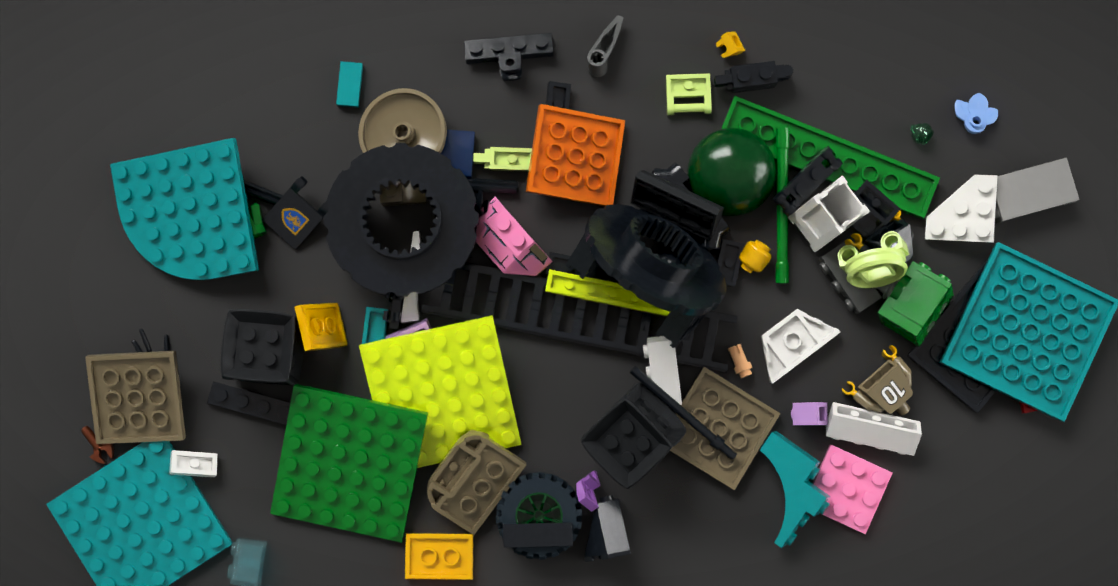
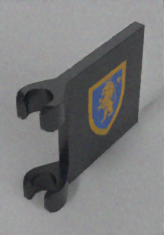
(293, 216)

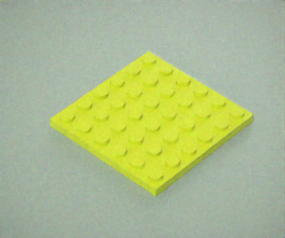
(451, 375)

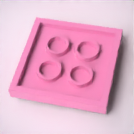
(853, 488)

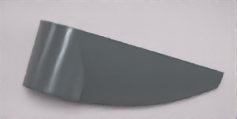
(603, 47)

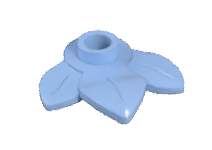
(976, 110)

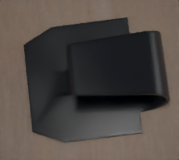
(479, 197)

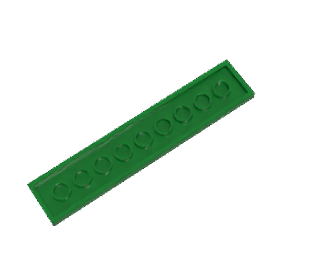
(901, 183)

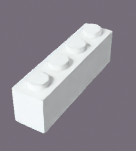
(873, 429)

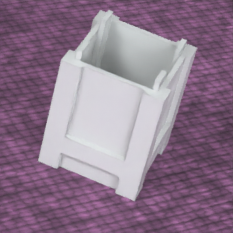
(828, 214)

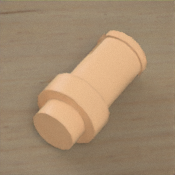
(741, 364)

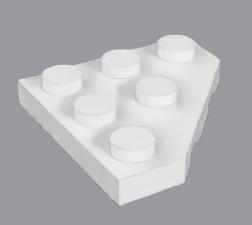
(967, 213)

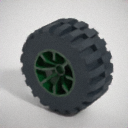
(539, 499)

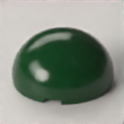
(732, 170)

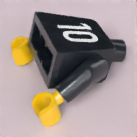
(874, 241)

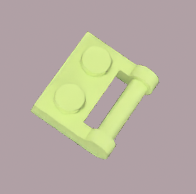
(687, 87)

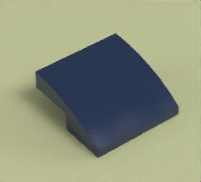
(460, 149)

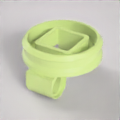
(875, 266)

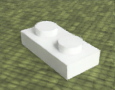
(193, 463)

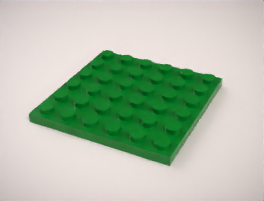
(348, 462)

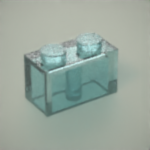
(247, 562)

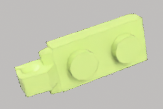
(504, 158)

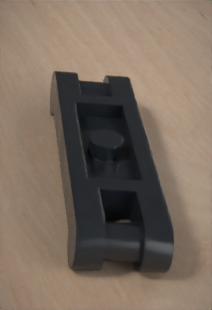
(807, 181)

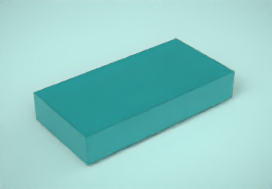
(349, 84)
(374, 325)

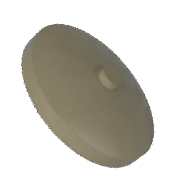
(402, 118)

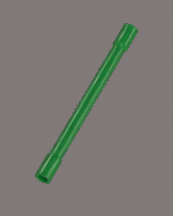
(782, 264)

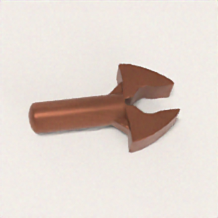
(90, 436)

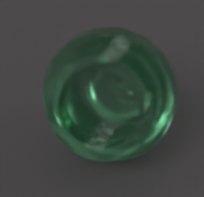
(921, 133)

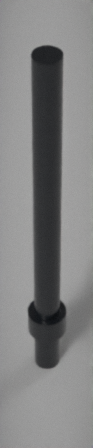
(716, 441)

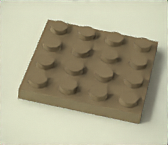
(135, 397)
(730, 414)

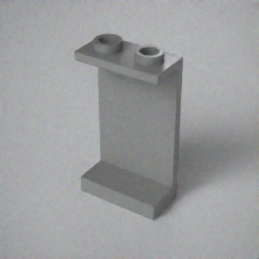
(1034, 190)

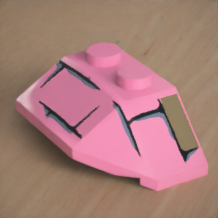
(509, 242)

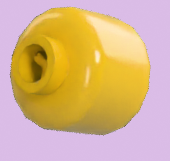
(755, 256)

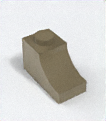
(401, 196)

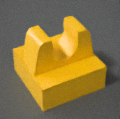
(732, 43)

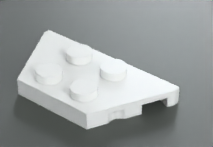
(793, 342)

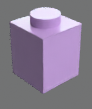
(809, 413)

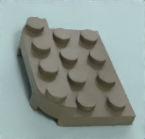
(472, 479)

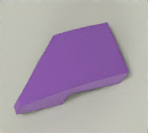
(585, 490)

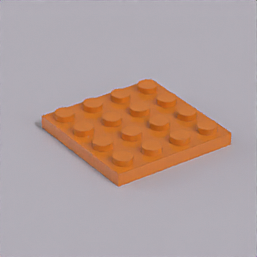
(575, 155)

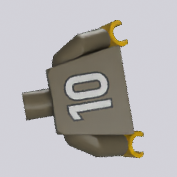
(887, 387)

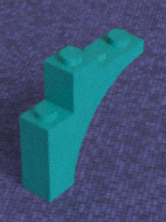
(801, 495)

